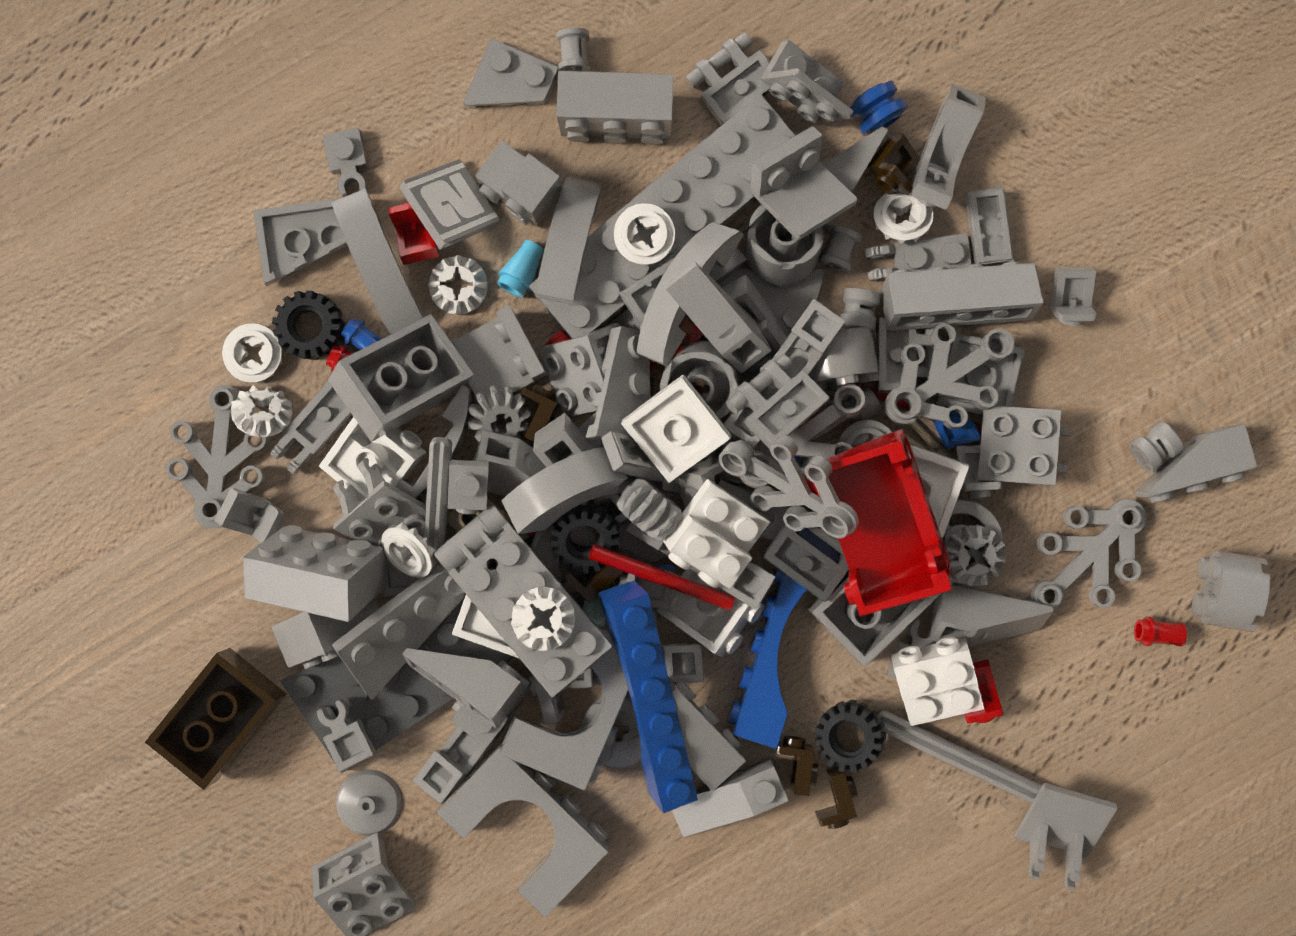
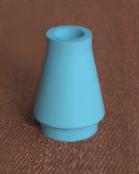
(521, 269)

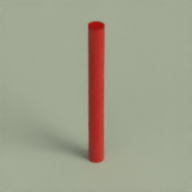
(661, 577)

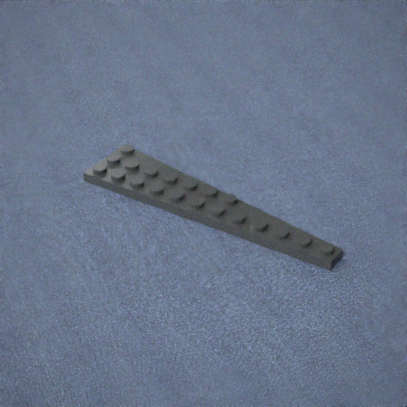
(409, 694)

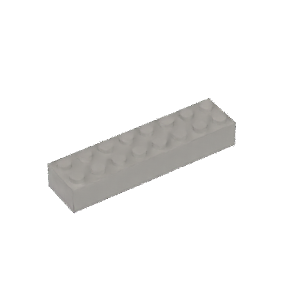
(697, 190)

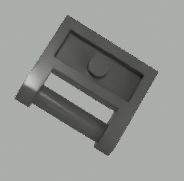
(805, 562)

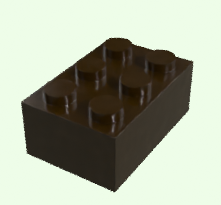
(215, 718)

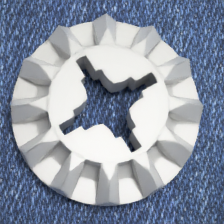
(896, 203)
(650, 217)
(469, 297)
(235, 353)
(261, 423)
(398, 546)
(561, 620)

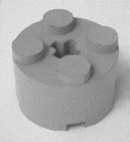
(776, 253)
(704, 361)
(847, 361)
(1231, 590)

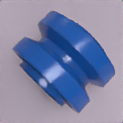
(878, 107)

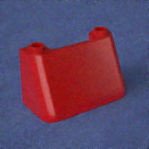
(898, 544)

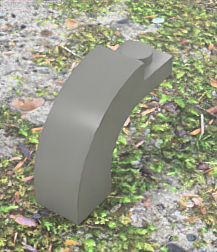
(945, 147)
(561, 488)

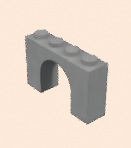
(576, 753)
(576, 844)

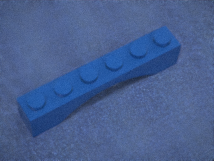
(639, 650)
(761, 707)

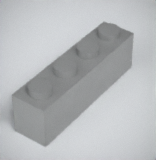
(960, 296)

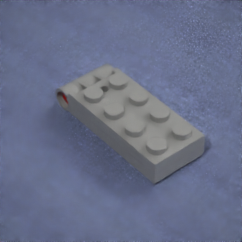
(497, 591)

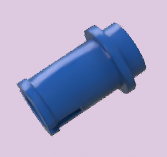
(358, 335)

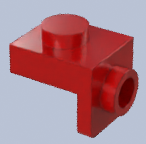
(411, 235)
(988, 693)

